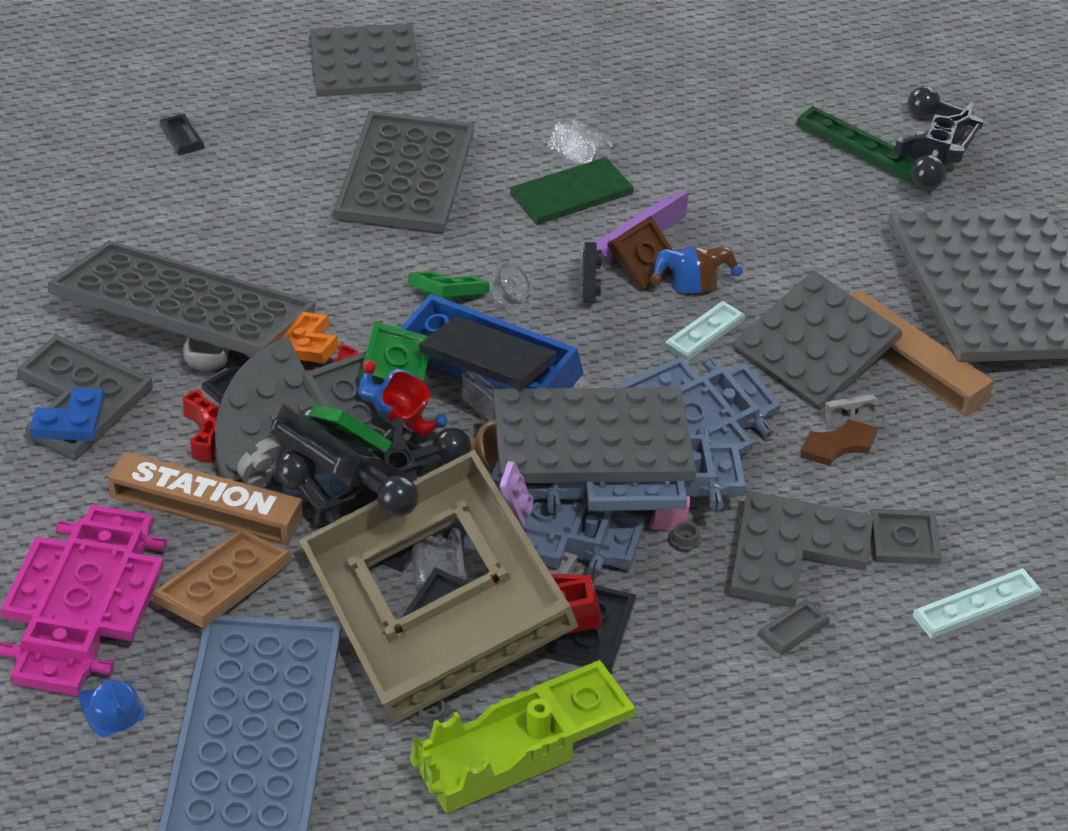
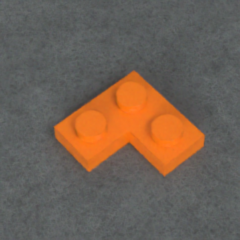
(308, 337)

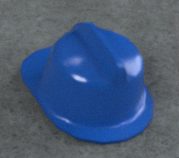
(111, 707)

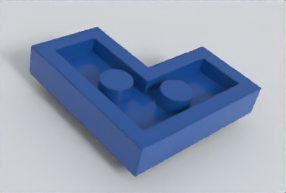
(75, 423)

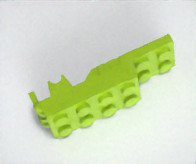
(518, 736)

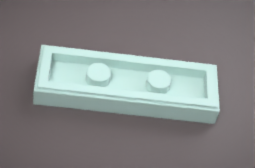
(704, 331)

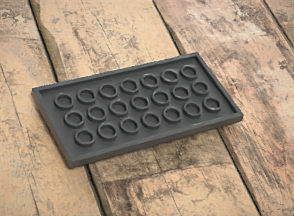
(180, 298)

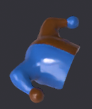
(694, 267)

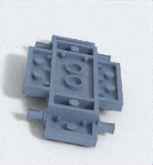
(719, 401)
(717, 475)
(593, 536)

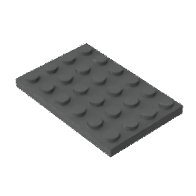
(405, 171)
(594, 434)

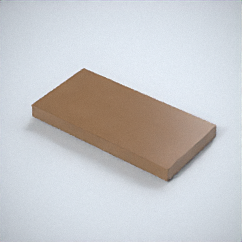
(221, 578)

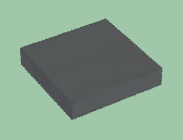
(905, 537)

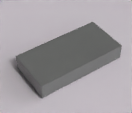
(793, 627)

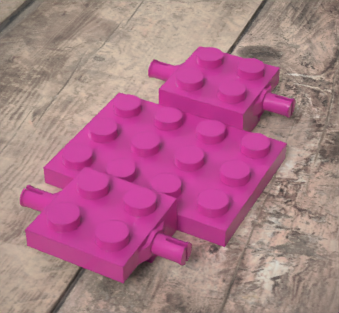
(77, 594)

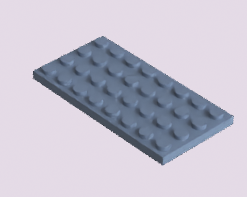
(253, 726)

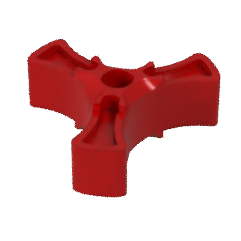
(205, 414)

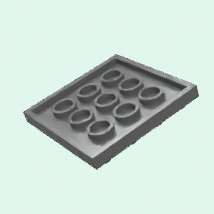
(365, 60)
(817, 339)

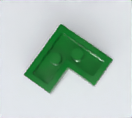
(448, 287)

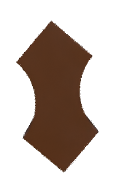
(828, 446)

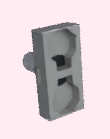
(856, 408)

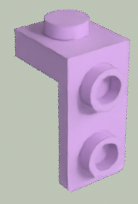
(516, 492)

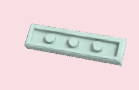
(976, 603)

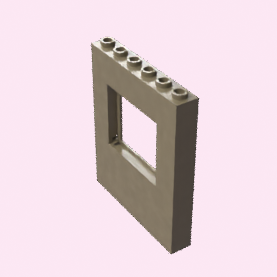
(461, 632)

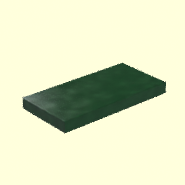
(571, 190)

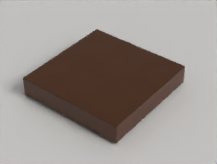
(638, 250)

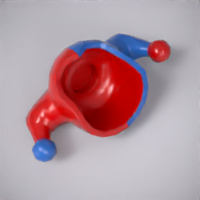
(401, 397)

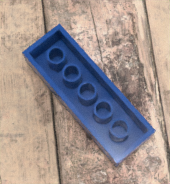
(438, 311)

